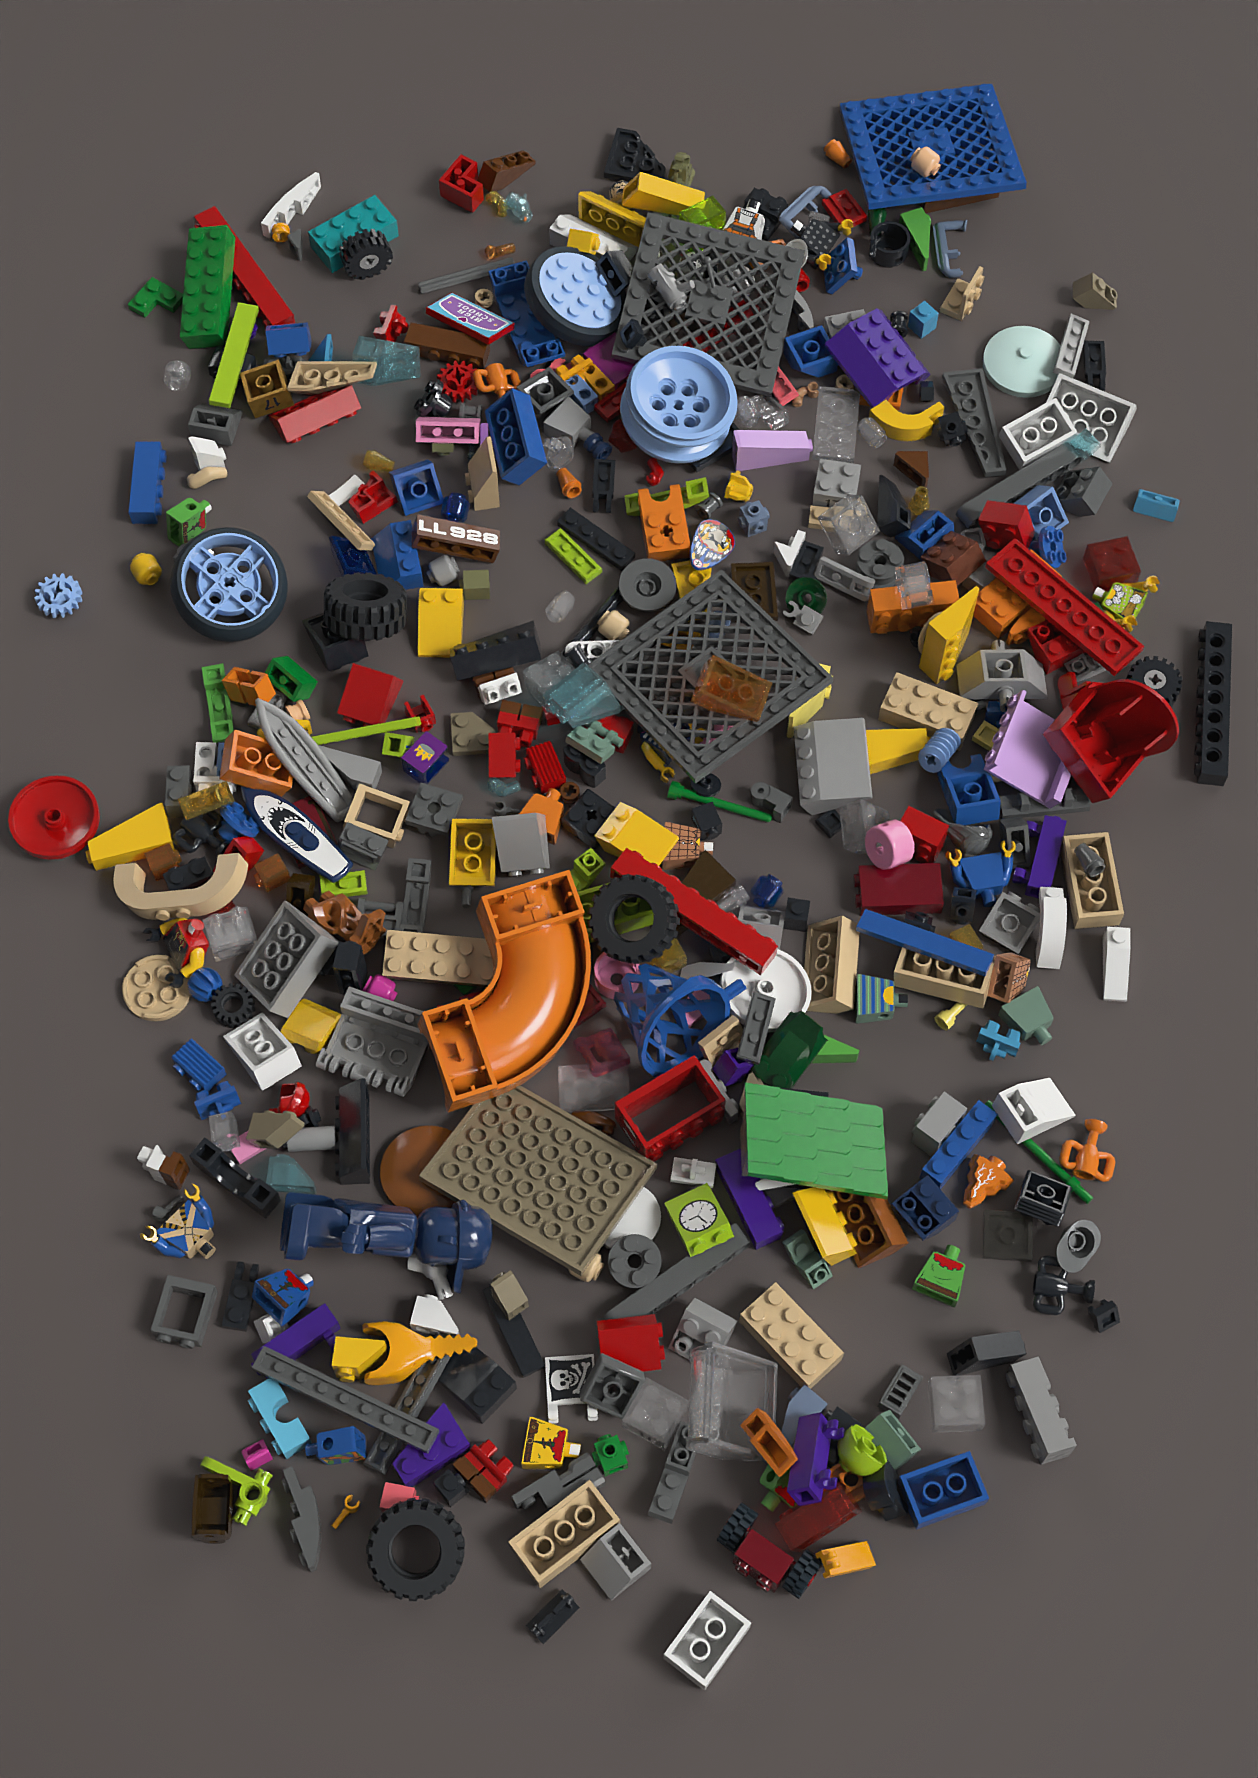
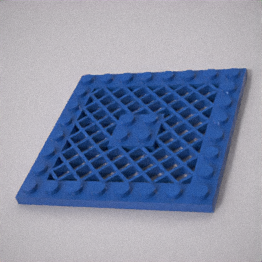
(879, 193)

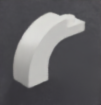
(1052, 928)

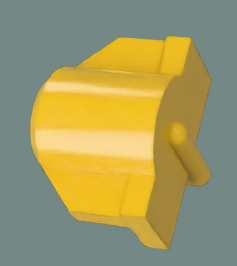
(738, 487)

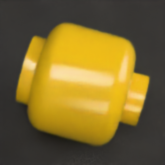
(145, 569)

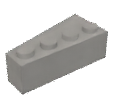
(1039, 1411)

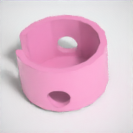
(895, 841)
(605, 968)

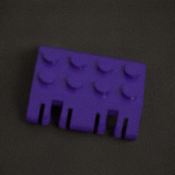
(875, 357)

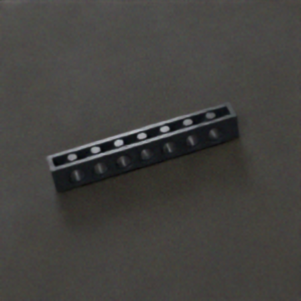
(1221, 636)

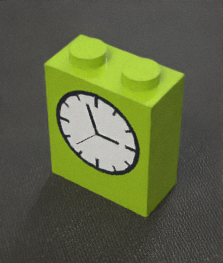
(699, 1219)

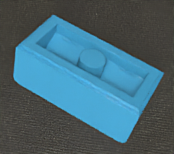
(1156, 505)

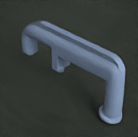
(800, 203)
(942, 252)

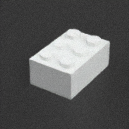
(1037, 433)
(707, 1640)

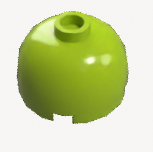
(859, 1453)

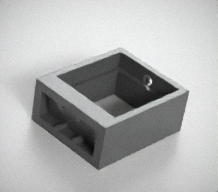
(191, 1288)

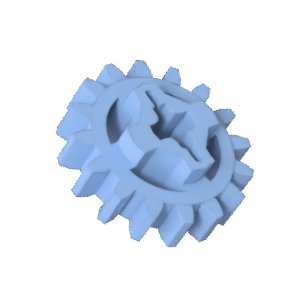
(59, 596)

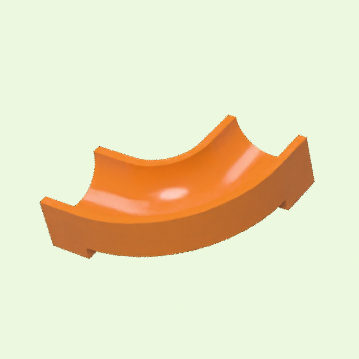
(533, 997)

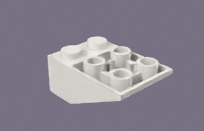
(1031, 1108)

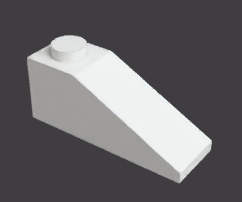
(1116, 963)

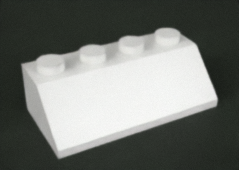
(560, 231)

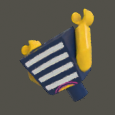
(656, 755)

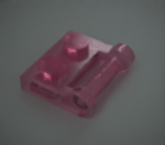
(608, 1048)

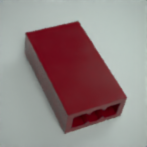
(899, 889)

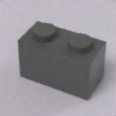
(178, 785)

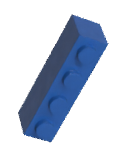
(146, 483)
(959, 1144)

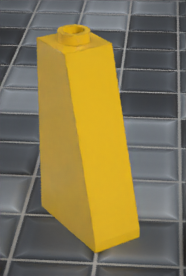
(659, 195)
(894, 747)
(131, 839)

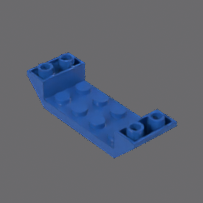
(530, 338)

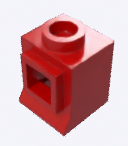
(428, 720)

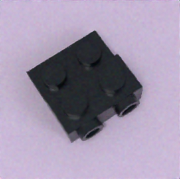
(770, 209)

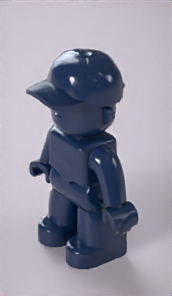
(439, 1235)

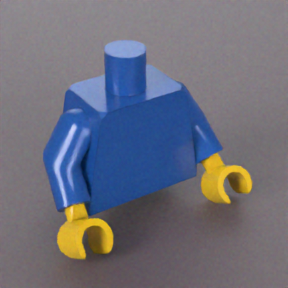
(983, 872)

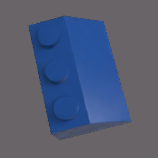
(396, 556)

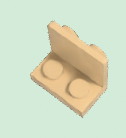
(961, 296)

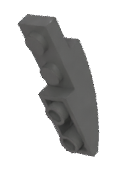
(673, 1478)
(307, 1527)

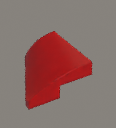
(372, 498)

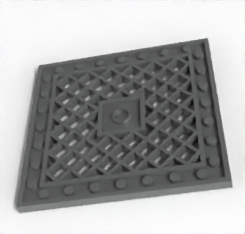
(714, 309)
(714, 592)

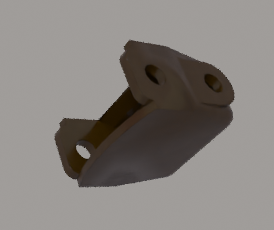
(212, 1508)

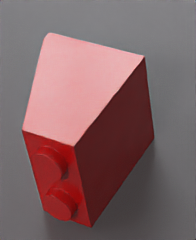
(368, 695)

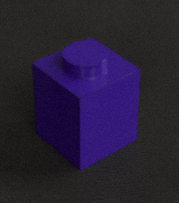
(731, 1069)

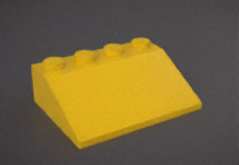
(947, 637)

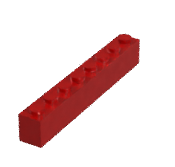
(250, 278)
(704, 915)

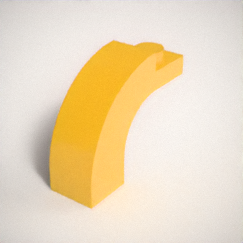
(904, 426)

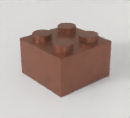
(953, 558)

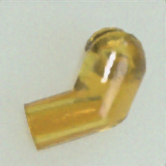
(495, 197)

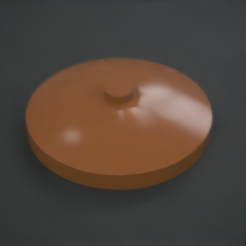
(404, 1163)

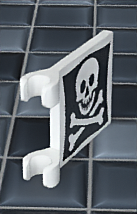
(564, 1381)

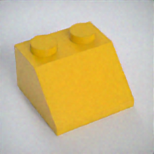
(357, 1357)

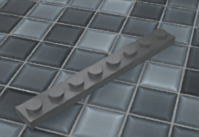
(346, 1399)

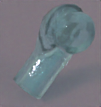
(501, 788)

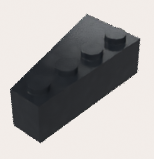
(496, 651)

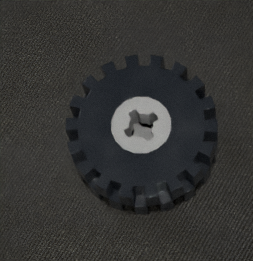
(365, 254)
(1150, 671)

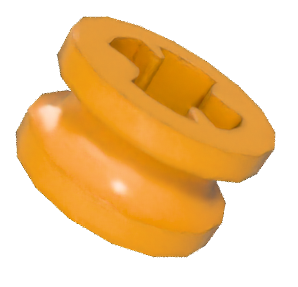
(280, 232)

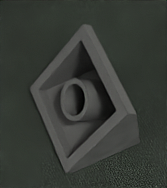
(545, 390)

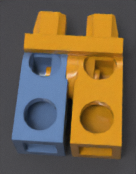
(587, 381)

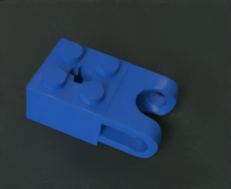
(970, 792)

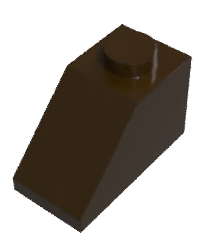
(299, 889)

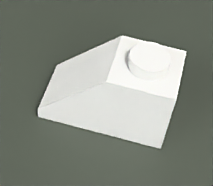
(206, 453)
(432, 1317)

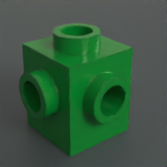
(610, 1463)

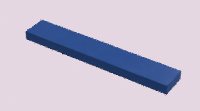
(925, 942)

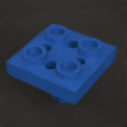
(842, 266)

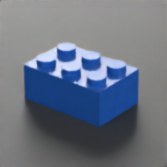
(943, 1490)

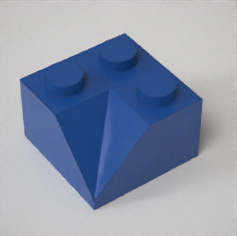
(808, 354)

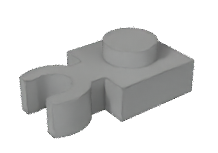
(805, 618)

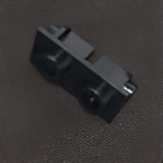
(552, 1616)

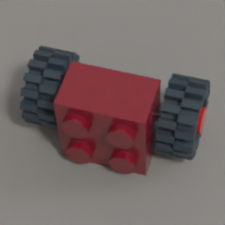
(764, 1559)

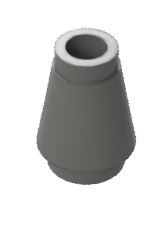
(1089, 860)

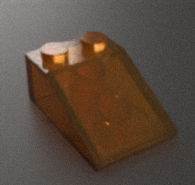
(731, 690)

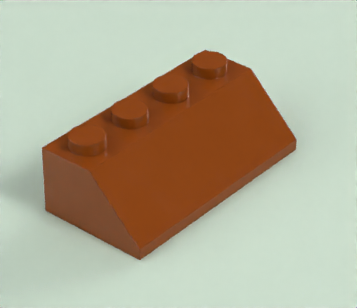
(872, 1226)

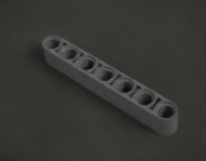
(1020, 483)
(680, 1278)

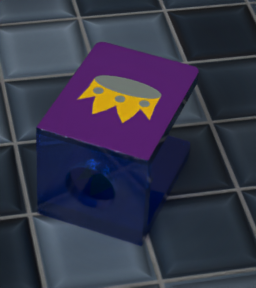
(425, 758)

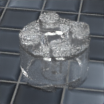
(914, 585)

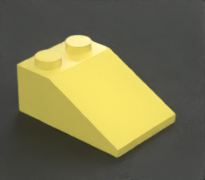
(807, 710)

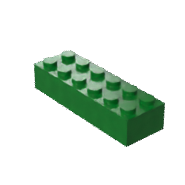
(207, 287)

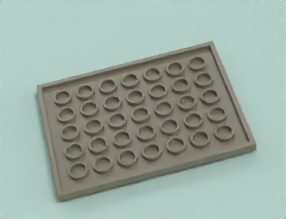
(540, 1175)

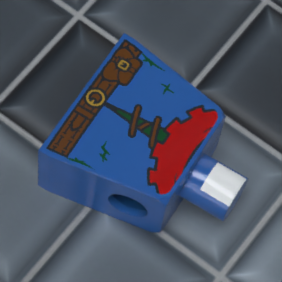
(282, 1294)

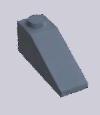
(801, 1403)

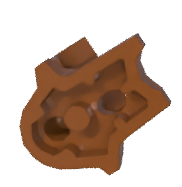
(332, 917)

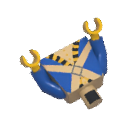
(186, 1230)

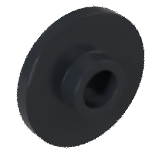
(707, 786)

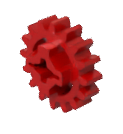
(451, 385)

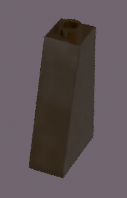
(709, 880)

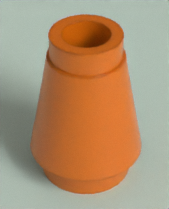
(837, 153)
(569, 484)

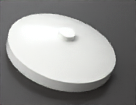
(782, 980)

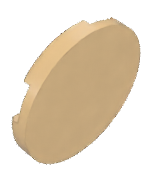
(149, 993)

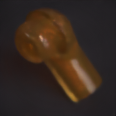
(498, 251)

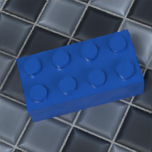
(515, 436)

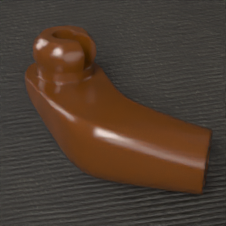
(596, 1119)

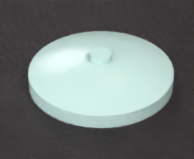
(1021, 361)

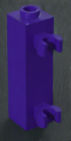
(1045, 857)
(304, 1335)
(812, 1447)

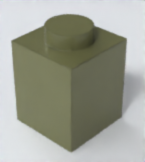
(475, 584)

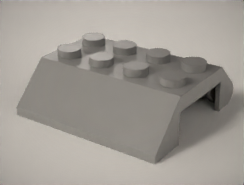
(376, 1042)

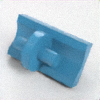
(996, 1043)

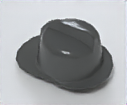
(1077, 1245)

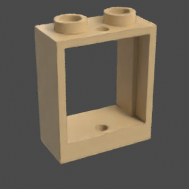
(382, 798)

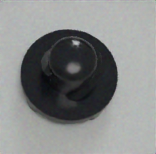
(433, 400)

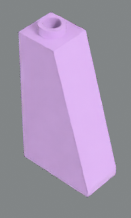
(769, 448)

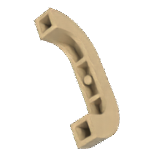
(206, 899)

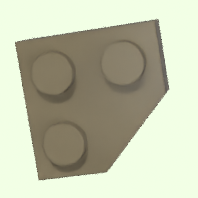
(469, 734)

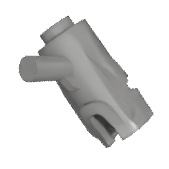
(668, 287)

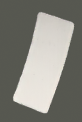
(346, 491)

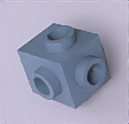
(753, 518)

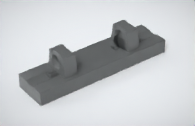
(1024, 806)

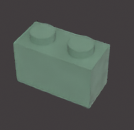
(893, 1439)

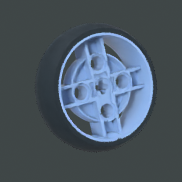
(256, 553)

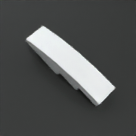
(293, 202)

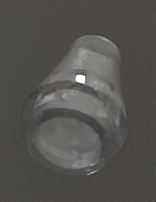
(733, 898)

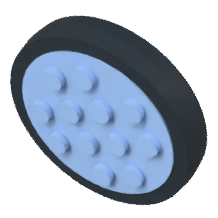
(572, 296)

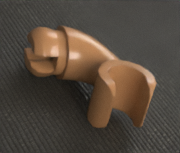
(810, 390)

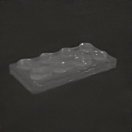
(836, 424)

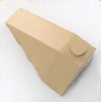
(323, 376)

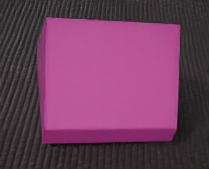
(256, 1455)

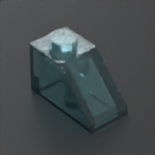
(287, 1176)

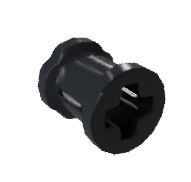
(899, 323)
(577, 656)

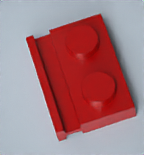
(844, 206)

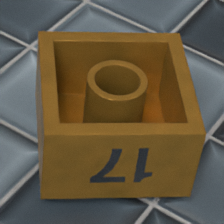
(266, 389)

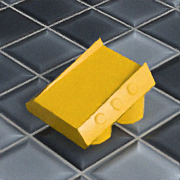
(310, 1026)

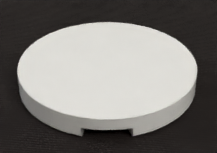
(641, 1218)

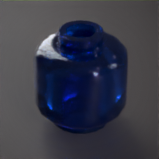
(455, 507)
(767, 891)

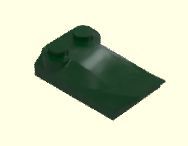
(790, 1051)

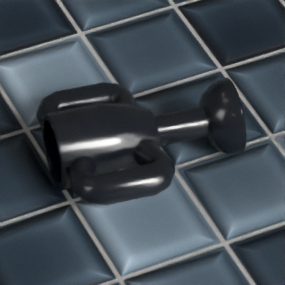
(201, 832)
(1056, 1286)

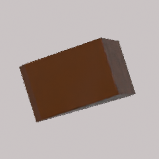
(913, 465)

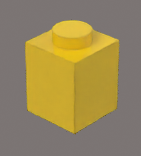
(584, 241)

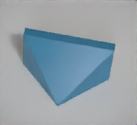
(324, 350)

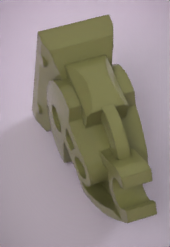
(681, 170)

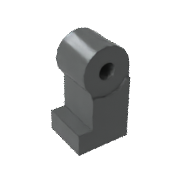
(771, 799)

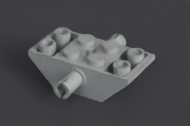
(1000, 675)

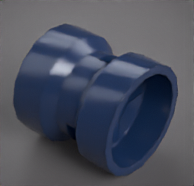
(595, 445)

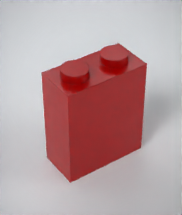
(632, 1341)

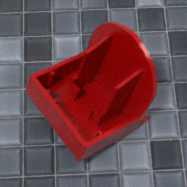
(1110, 732)

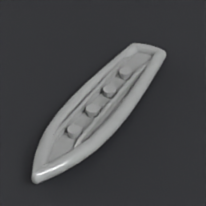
(304, 760)

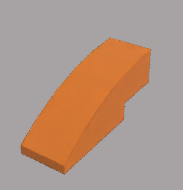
(769, 1441)

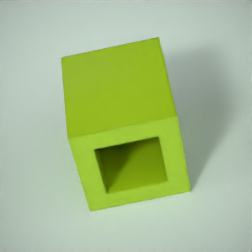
(396, 744)

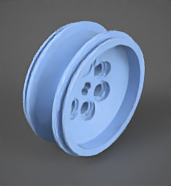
(678, 373)

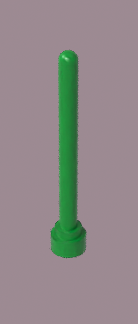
(677, 791)

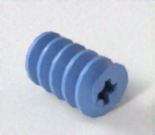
(939, 749)

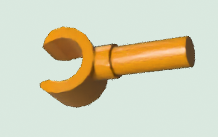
(345, 1512)

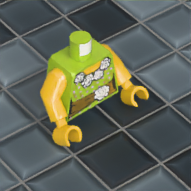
(1125, 600)

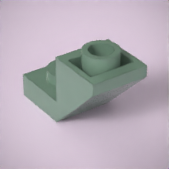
(806, 1259)

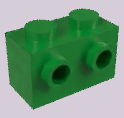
(290, 678)

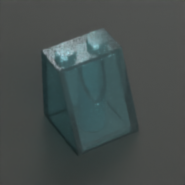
(581, 698)

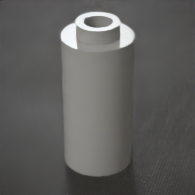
(312, 1139)

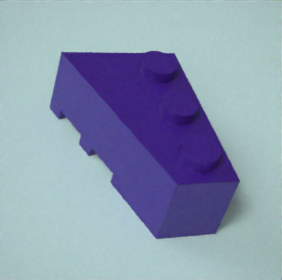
(415, 1465)

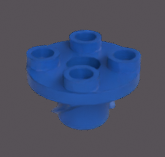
(1050, 546)
(236, 823)

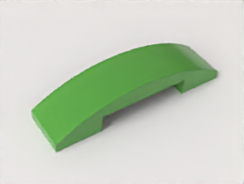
(218, 702)

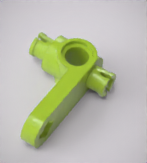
(245, 1507)

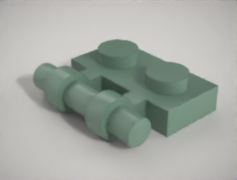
(592, 745)

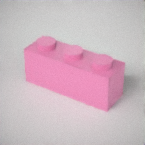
(448, 430)

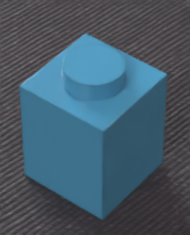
(923, 319)

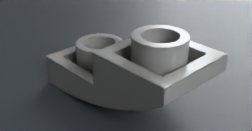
(1084, 667)

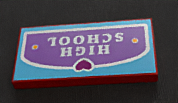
(470, 318)

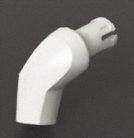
(436, 1273)

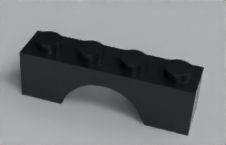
(229, 1175)

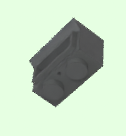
(362, 846)

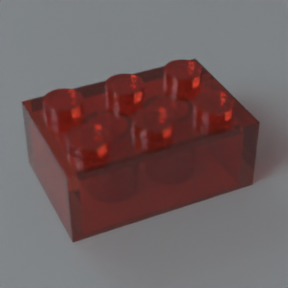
(816, 1520)

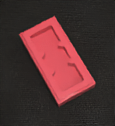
(783, 389)

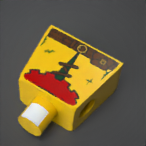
(547, 1446)

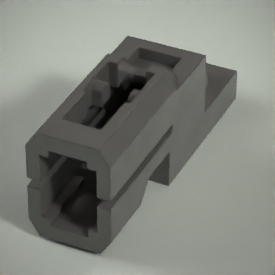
(555, 1488)

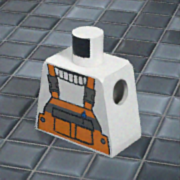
(746, 221)

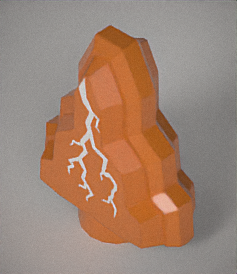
(985, 1179)

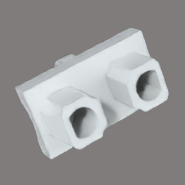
(693, 1172)

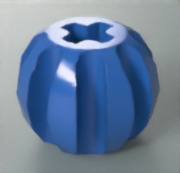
(204, 983)

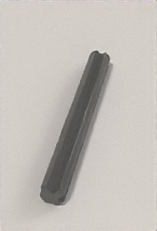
(462, 276)

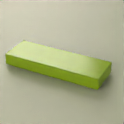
(573, 556)

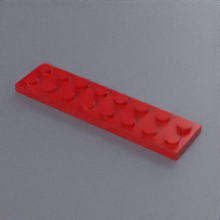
(1064, 607)

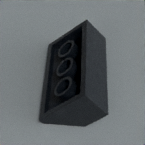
(354, 1133)

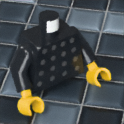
(820, 239)

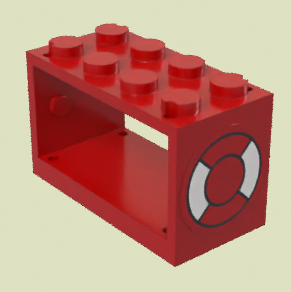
(660, 1089)

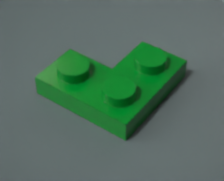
(155, 293)

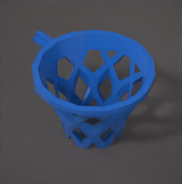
(714, 1010)

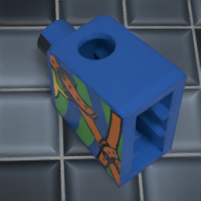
(338, 1446)

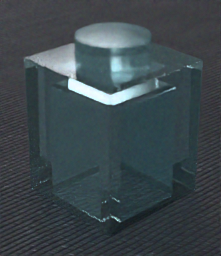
(1085, 444)

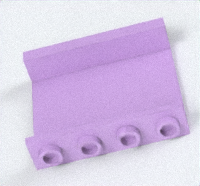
(1024, 755)

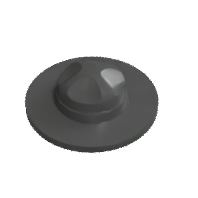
(647, 585)

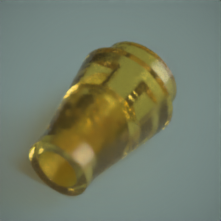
(376, 461)
(920, 501)

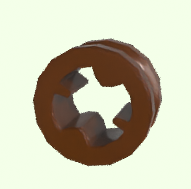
(565, 789)

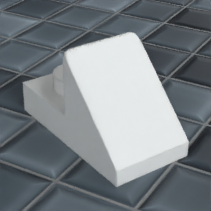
(786, 554)

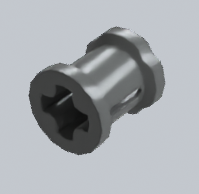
(470, 411)
(708, 506)

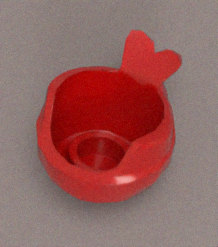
(293, 1098)

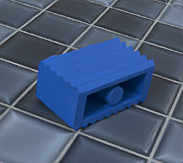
(197, 1066)

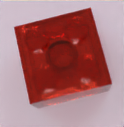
(1111, 563)

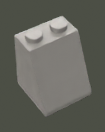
(521, 843)

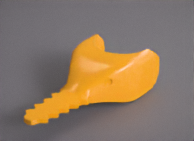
(410, 1350)

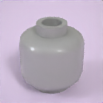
(443, 570)

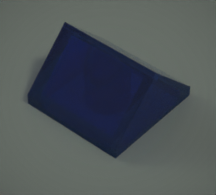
(349, 558)

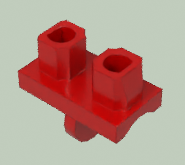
(393, 325)

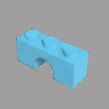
(289, 1436)

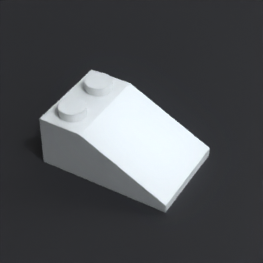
(263, 1051)

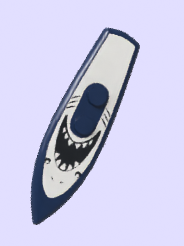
(296, 833)

